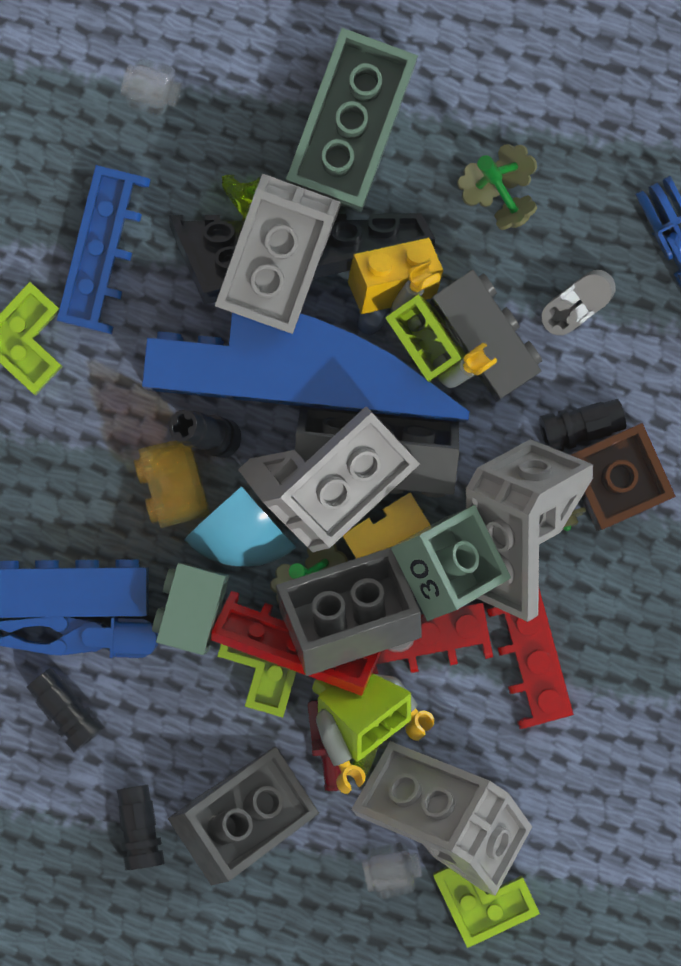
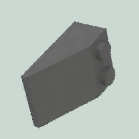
(243, 817)

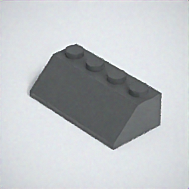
(427, 440)

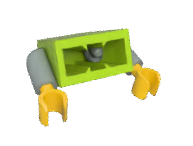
(428, 336)
(358, 724)

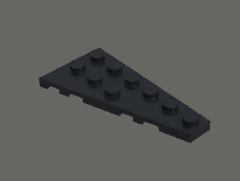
(211, 244)

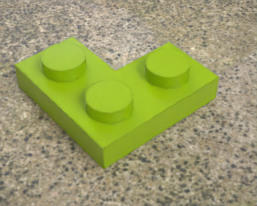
(18, 328)
(269, 685)
(481, 913)

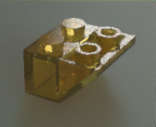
(173, 484)

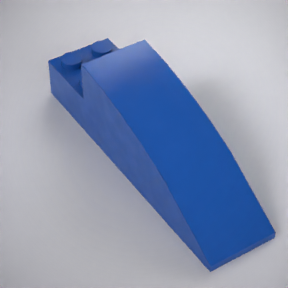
(307, 368)

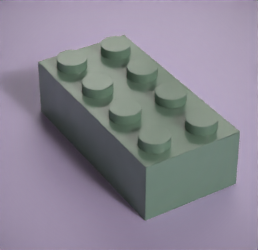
(352, 119)

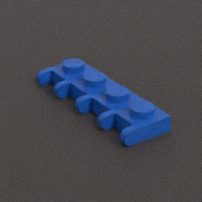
(98, 248)

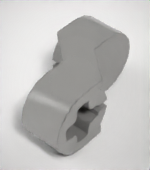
(594, 291)

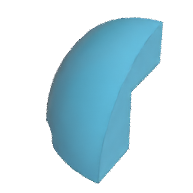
(240, 534)

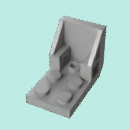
(277, 253)
(336, 485)
(523, 503)
(450, 811)

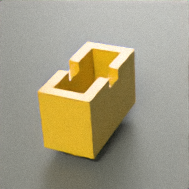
(382, 273)
(401, 521)

